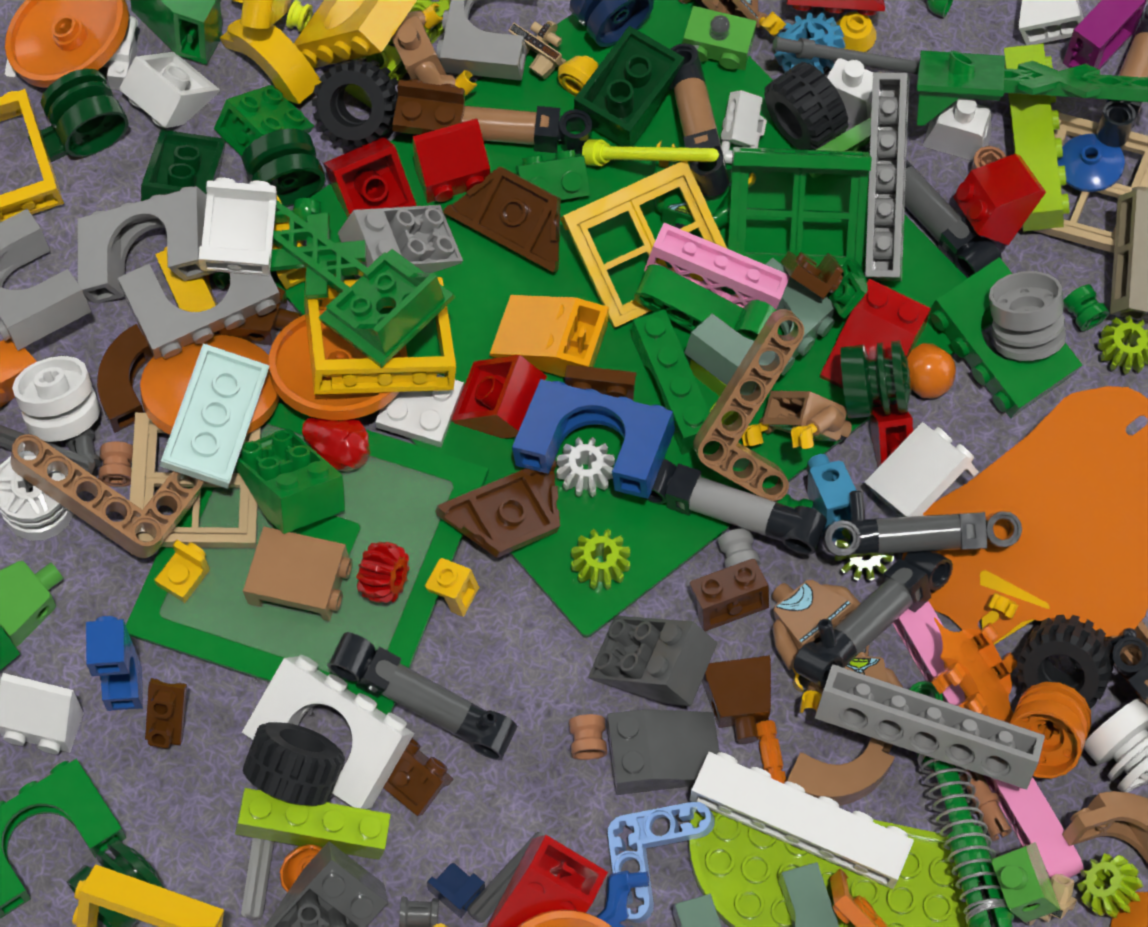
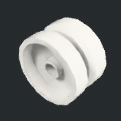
(56, 398)

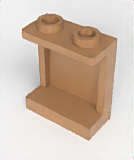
(297, 572)

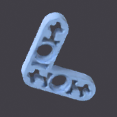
(644, 838)

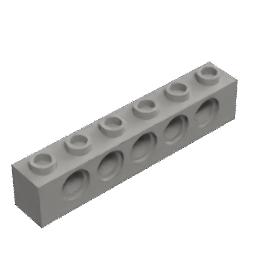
(887, 176)
(930, 727)

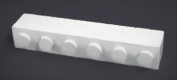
(801, 819)

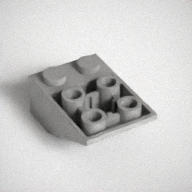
(413, 232)

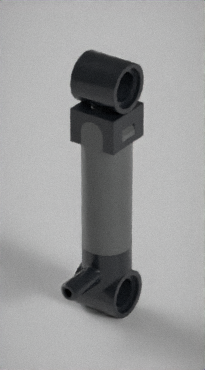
(955, 234)
(918, 532)
(905, 587)
(383, 674)

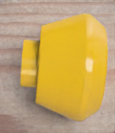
(857, 31)
(576, 73)

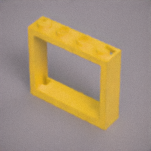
(39, 195)
(364, 375)
(139, 901)

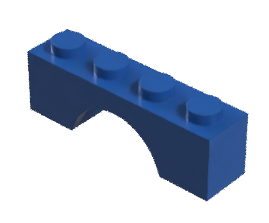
(116, 662)

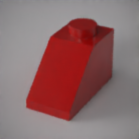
(889, 431)

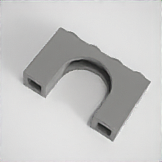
(477, 50)
(109, 234)
(43, 308)
(171, 328)

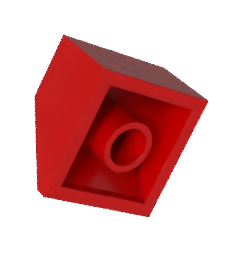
(450, 160)
(370, 178)
(999, 197)
(497, 395)

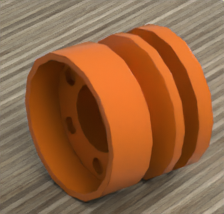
(1063, 719)

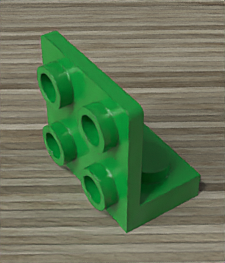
(257, 114)

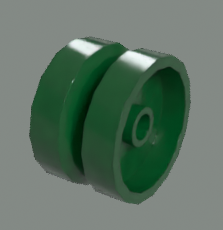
(285, 161)

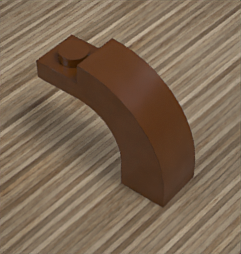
(117, 376)

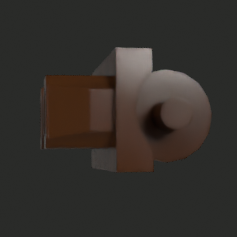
(165, 713)

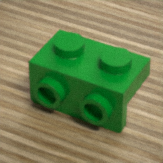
(560, 176)

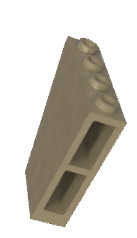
(1130, 261)

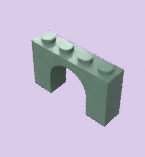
(722, 348)
(802, 891)

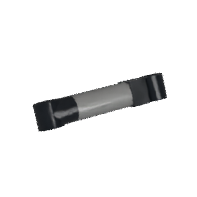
(688, 491)

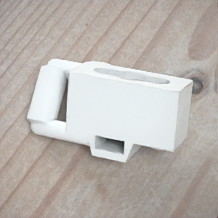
(123, 57)
(742, 122)

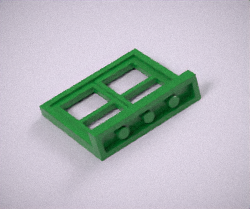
(799, 162)

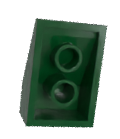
(628, 86)
(182, 162)

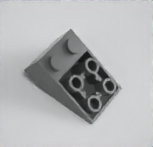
(654, 658)
(331, 894)

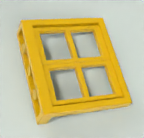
(628, 200)

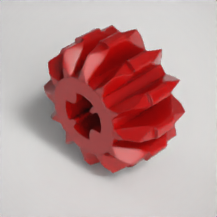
(382, 572)

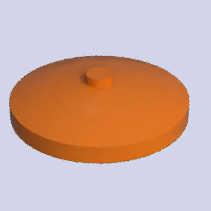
(64, 36)
(167, 380)
(293, 381)

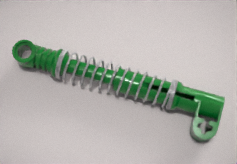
(966, 840)

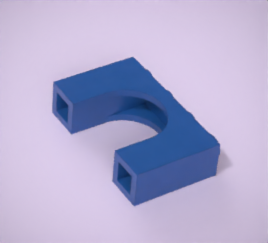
(562, 408)

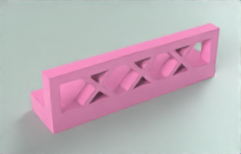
(718, 267)

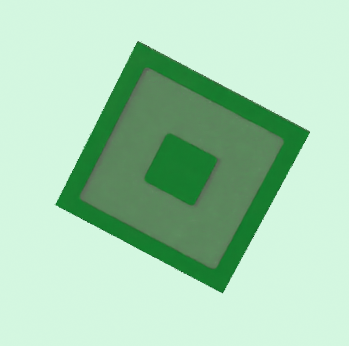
(384, 502)

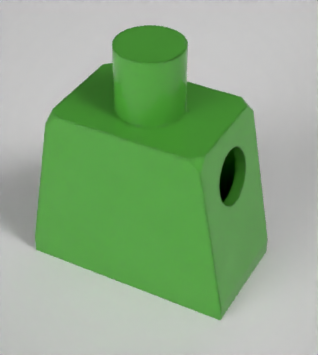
(25, 599)
(1025, 883)

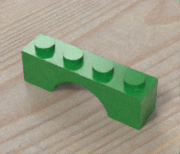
(665, 358)

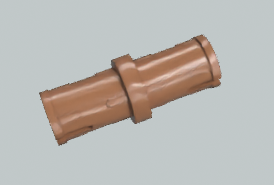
(988, 805)

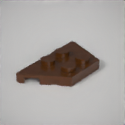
(513, 215)
(506, 511)

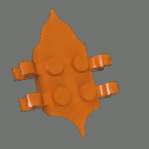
(974, 665)

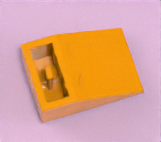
(551, 331)

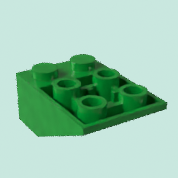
(185, 26)
(290, 480)

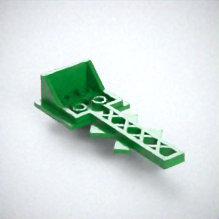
(957, 75)
(356, 310)

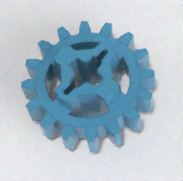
(818, 29)

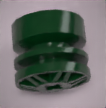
(84, 112)
(874, 379)
(126, 862)

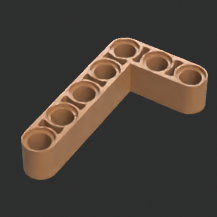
(747, 407)
(106, 498)

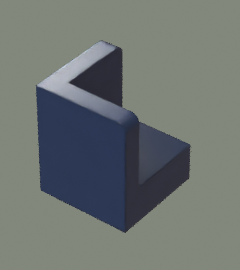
(456, 888)

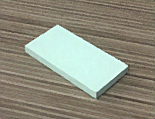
(214, 416)

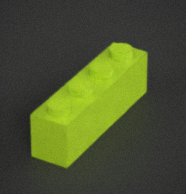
(348, 828)

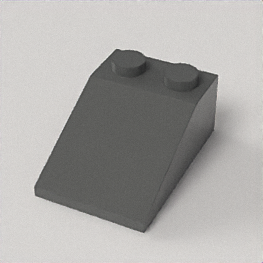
(659, 748)

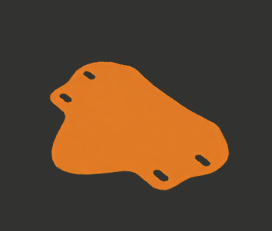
(1081, 513)

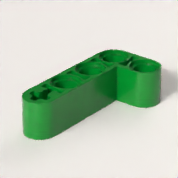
(691, 303)

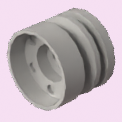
(1027, 315)

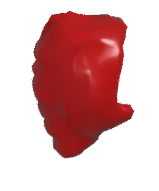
(339, 442)

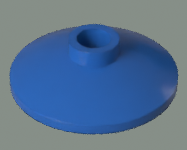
(1093, 173)

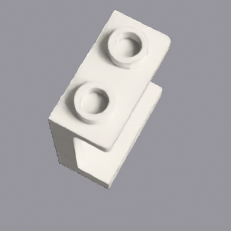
(238, 227)
(920, 471)

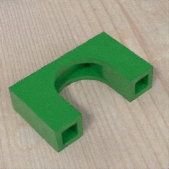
(1011, 383)
(62, 793)

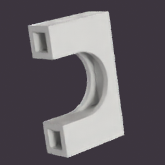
(376, 737)

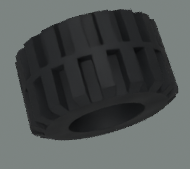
(806, 107)
(333, 110)
(1073, 640)
(293, 763)

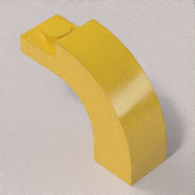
(276, 56)

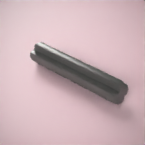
(490, 897)

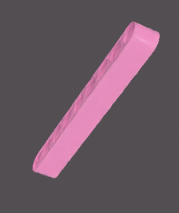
(1024, 809)

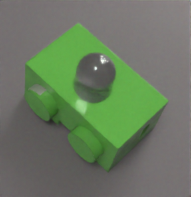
(720, 37)

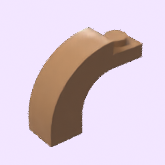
(845, 781)
(1113, 815)

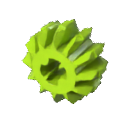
(1124, 355)
(604, 546)
(853, 560)
(1113, 872)

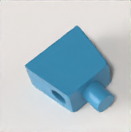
(830, 489)

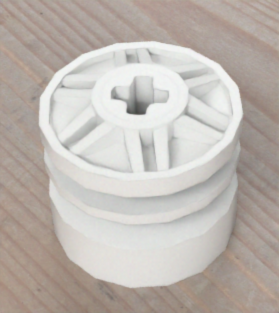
(30, 513)
(1125, 740)

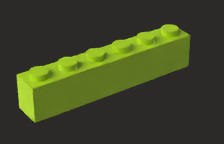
(1035, 141)

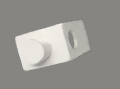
(1048, 20)
(854, 87)
(960, 129)

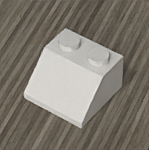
(167, 88)
(38, 714)

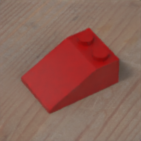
(878, 318)

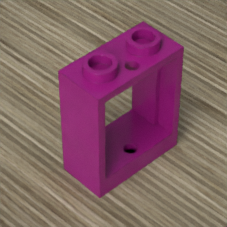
(1103, 32)

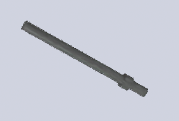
(808, 49)

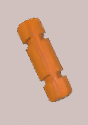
(770, 750)

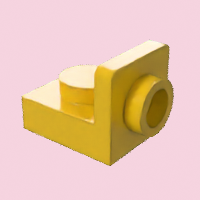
(183, 571)
(453, 583)

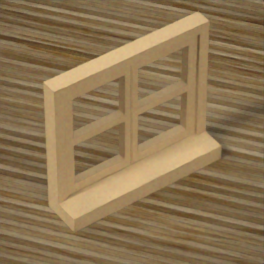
(1086, 234)
(145, 479)

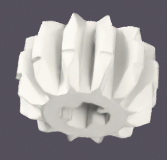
(588, 454)

